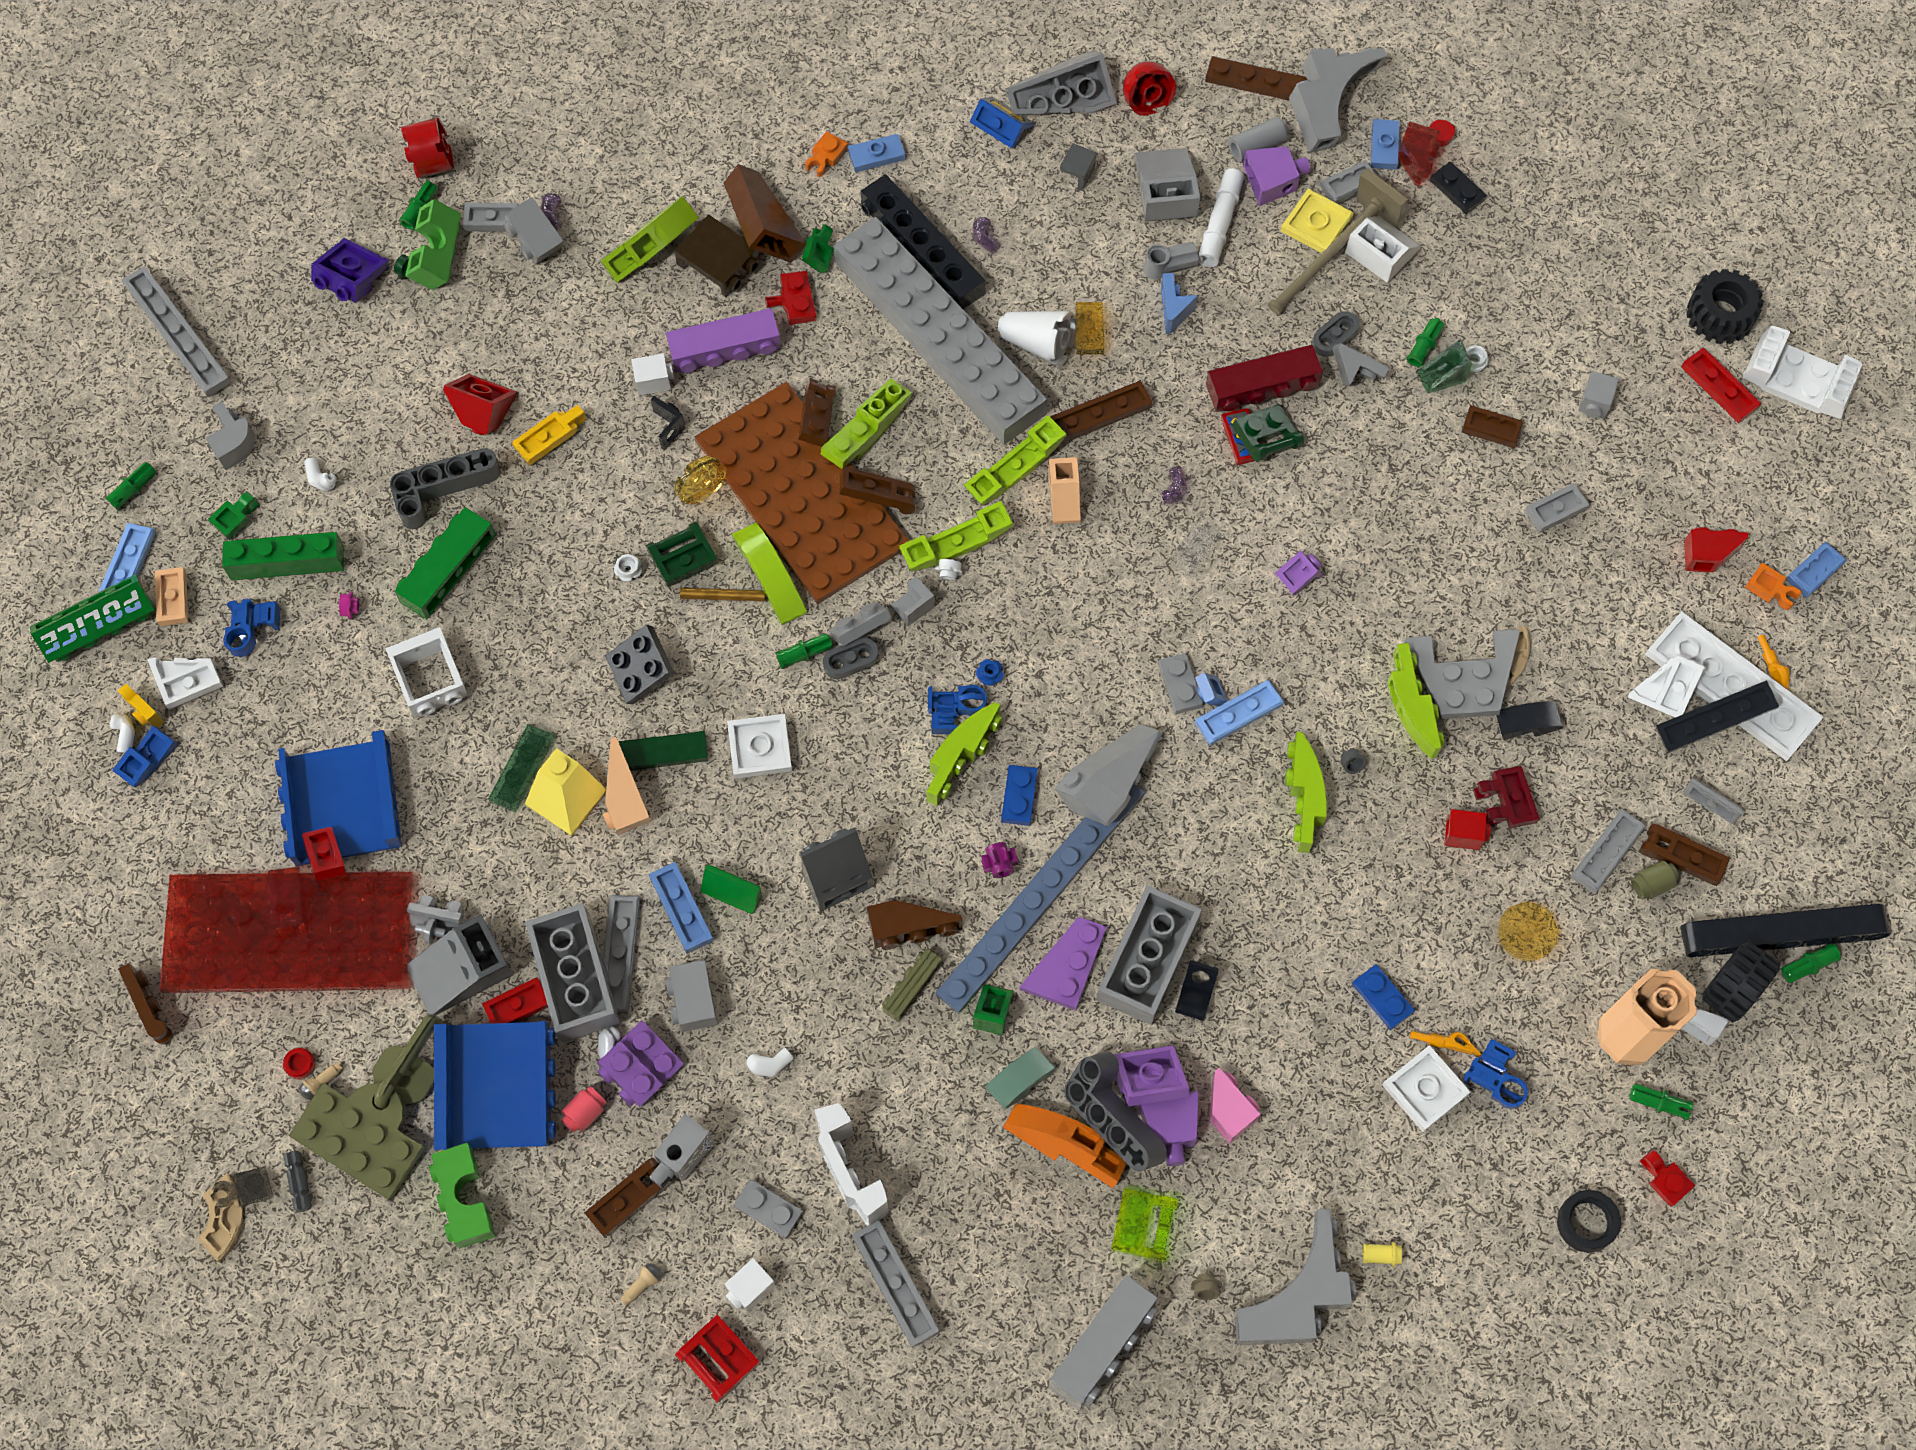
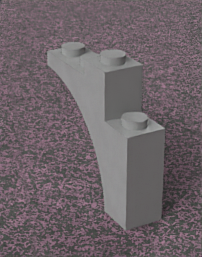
(1318, 97)
(1291, 1313)

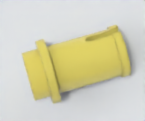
(1382, 1254)

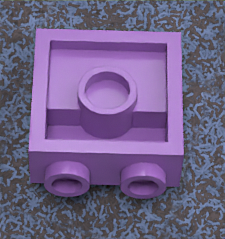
(639, 1064)
(1151, 1076)

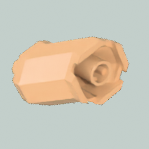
(1647, 1016)

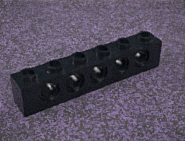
(903, 212)

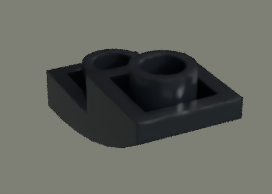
(1528, 718)

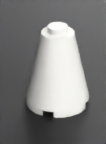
(1040, 333)

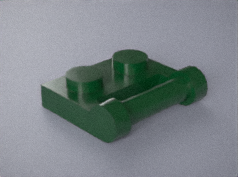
(1266, 425)
(684, 560)

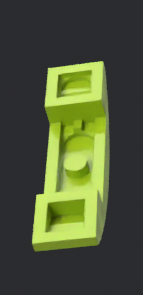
(1017, 463)
(958, 540)
(770, 573)

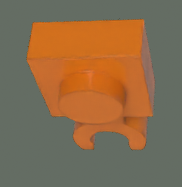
(827, 150)
(1769, 584)

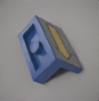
(999, 121)

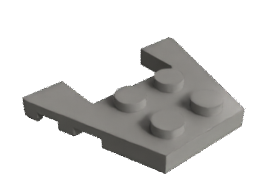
(1467, 686)

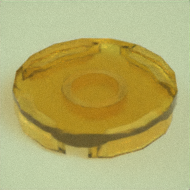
(701, 480)
(1519, 928)

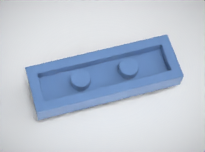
(681, 907)

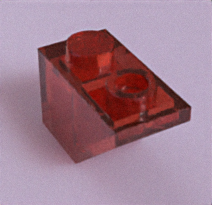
(1416, 150)

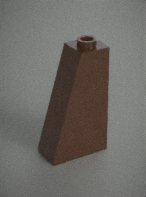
(762, 216)

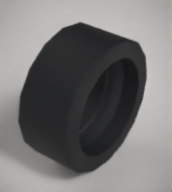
(1606, 1205)

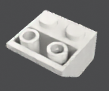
(1381, 247)

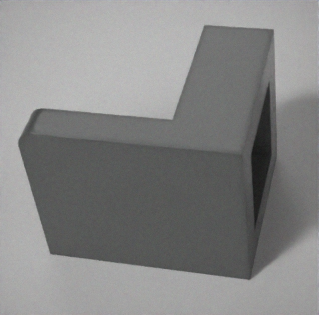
(1079, 163)

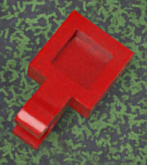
(1668, 1181)

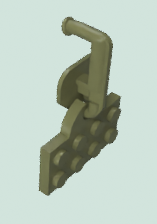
(359, 1135)

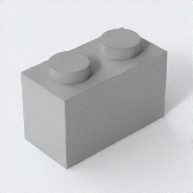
(532, 231)
(692, 996)

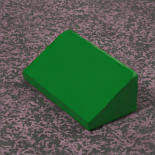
(730, 889)

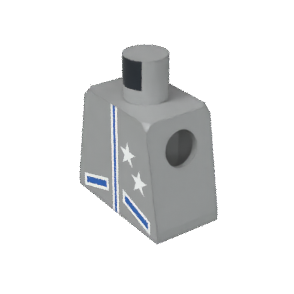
(687, 1140)

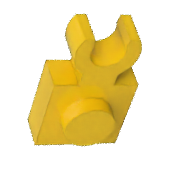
(143, 712)

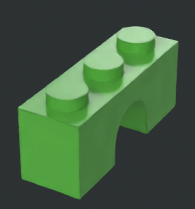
(432, 264)
(453, 1170)

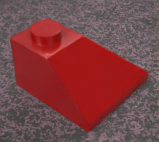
(479, 402)

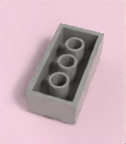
(1149, 955)
(572, 972)
(1102, 1342)

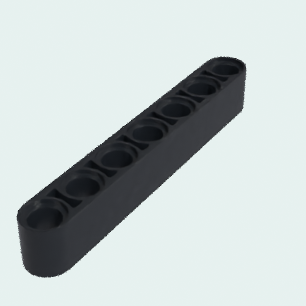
(1786, 930)

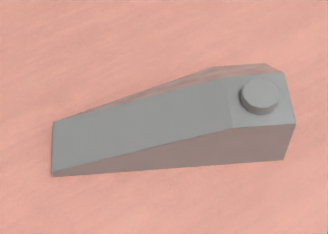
(1068, 87)
(1102, 782)

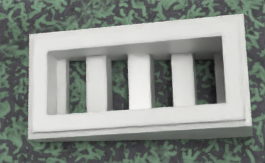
(1706, 1026)

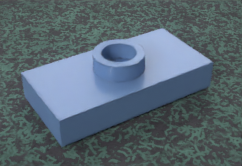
(1384, 144)
(876, 153)
(1816, 569)

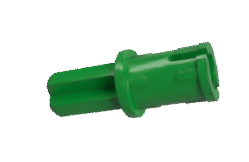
(423, 196)
(1425, 342)
(131, 485)
(803, 650)
(1810, 963)
(1660, 1101)

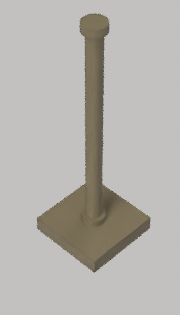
(1379, 200)

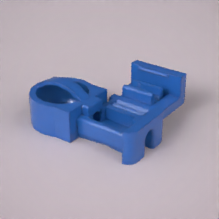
(249, 616)
(948, 703)
(1489, 1074)

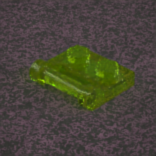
(1133, 1224)

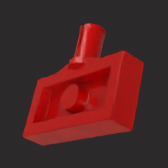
(794, 298)

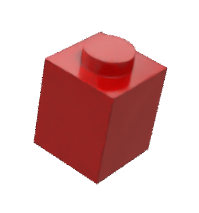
(1466, 829)

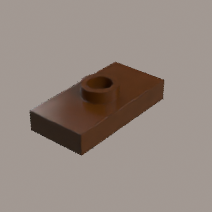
(1492, 426)

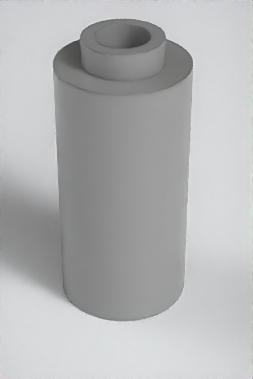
(1258, 137)

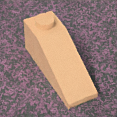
(622, 795)

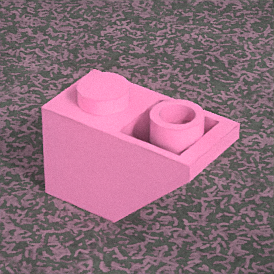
(1229, 1108)

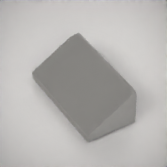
(1713, 800)

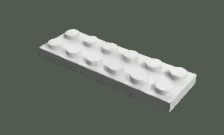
(1729, 673)

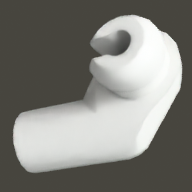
(316, 478)
(127, 731)
(607, 1040)
(769, 1066)

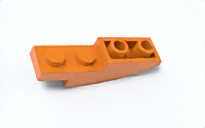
(1060, 1135)

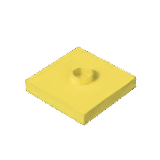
(1316, 221)

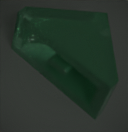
(1446, 369)

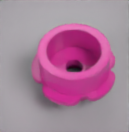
(348, 605)

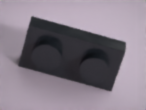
(1458, 187)

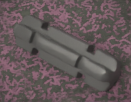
(297, 1181)

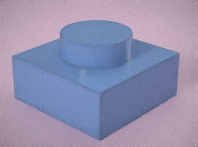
(1210, 689)

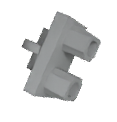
(434, 921)

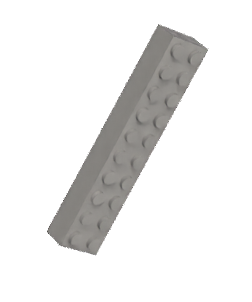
(940, 331)

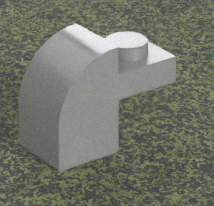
(233, 441)

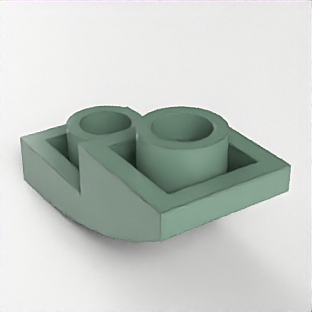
(1019, 1077)

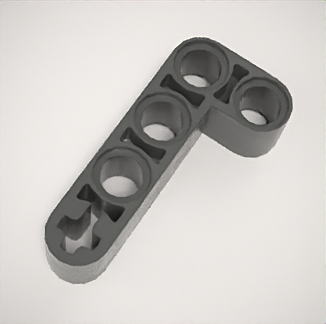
(446, 482)
(1109, 1115)

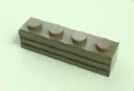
(912, 985)

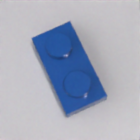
(1019, 795)
(1383, 997)

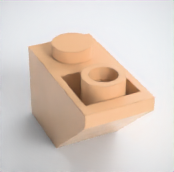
(1064, 490)

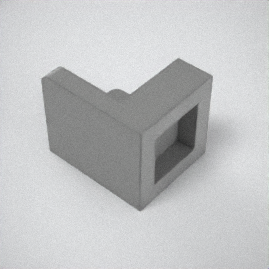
(914, 603)

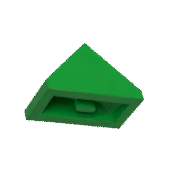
(992, 1009)

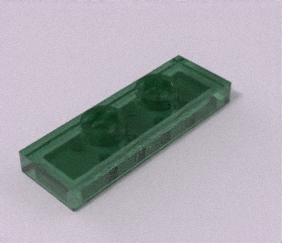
(521, 768)

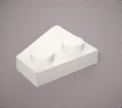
(184, 679)
(1669, 686)

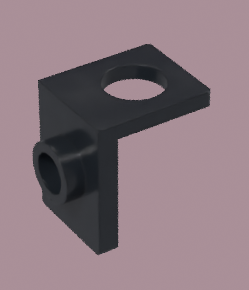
(673, 416)
(1196, 994)

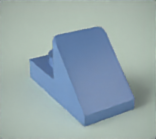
(1175, 307)

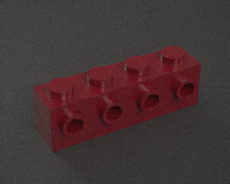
(1264, 378)

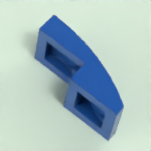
(142, 761)

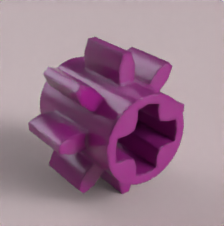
(999, 860)

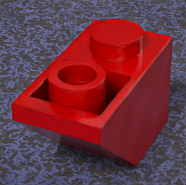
(1710, 549)

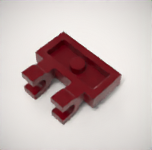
(1514, 795)

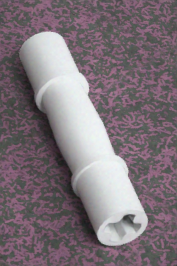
(1221, 217)

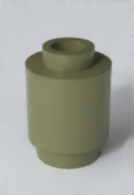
(1655, 880)

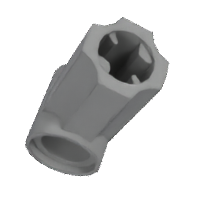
(1169, 259)

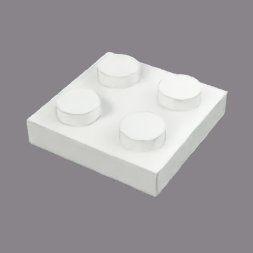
(759, 746)
(1426, 1088)

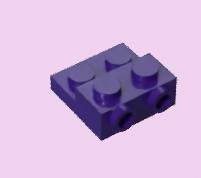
(348, 270)

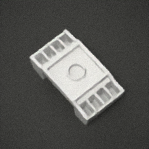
(1802, 376)
(835, 1127)

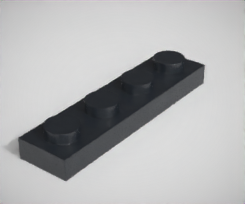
(1717, 716)

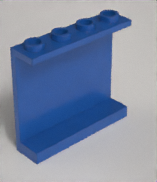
(341, 790)
(493, 1085)

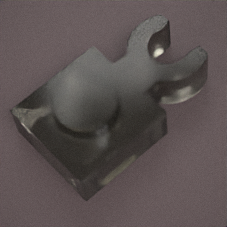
(248, 1187)

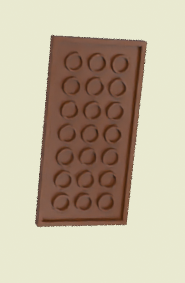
(797, 495)

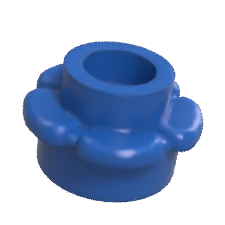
(990, 679)

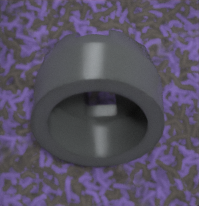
(1356, 766)

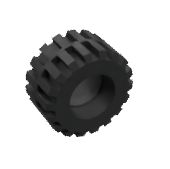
(1716, 322)
(1741, 981)

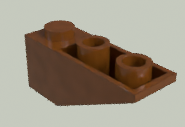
(902, 921)

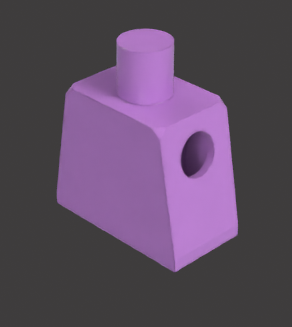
(1273, 172)
(1173, 1124)

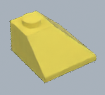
(564, 792)

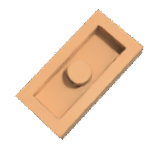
(171, 596)

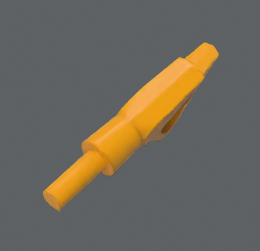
(1777, 671)
(1446, 1042)

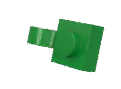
(817, 251)
(231, 518)

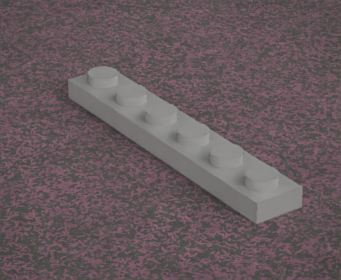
(176, 331)

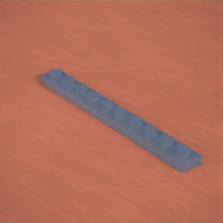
(1028, 908)

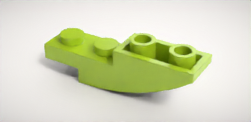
(649, 239)
(868, 425)
(1413, 708)
(965, 742)
(1308, 785)

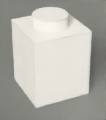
(652, 374)
(749, 1286)

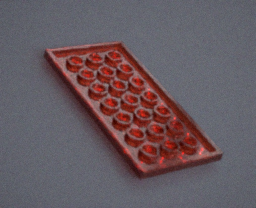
(225, 942)

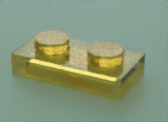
(1089, 328)

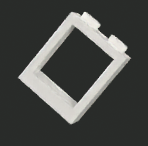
(419, 648)

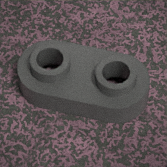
(1333, 334)
(850, 658)

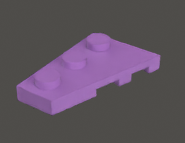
(1067, 965)

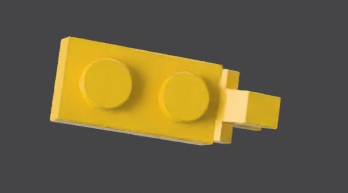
(548, 434)

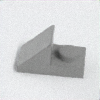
(1350, 361)

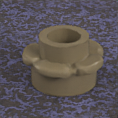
(1206, 1287)

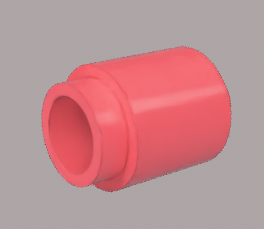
(583, 1110)

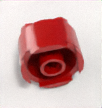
(427, 147)

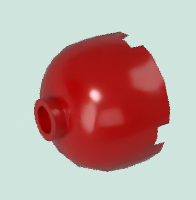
(1148, 83)

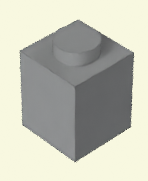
(1598, 395)

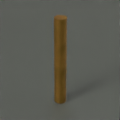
(722, 594)

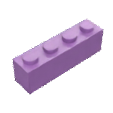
(723, 340)

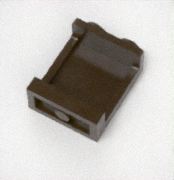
(718, 255)

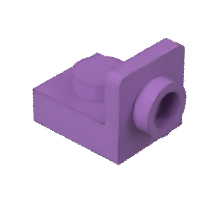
(1299, 571)

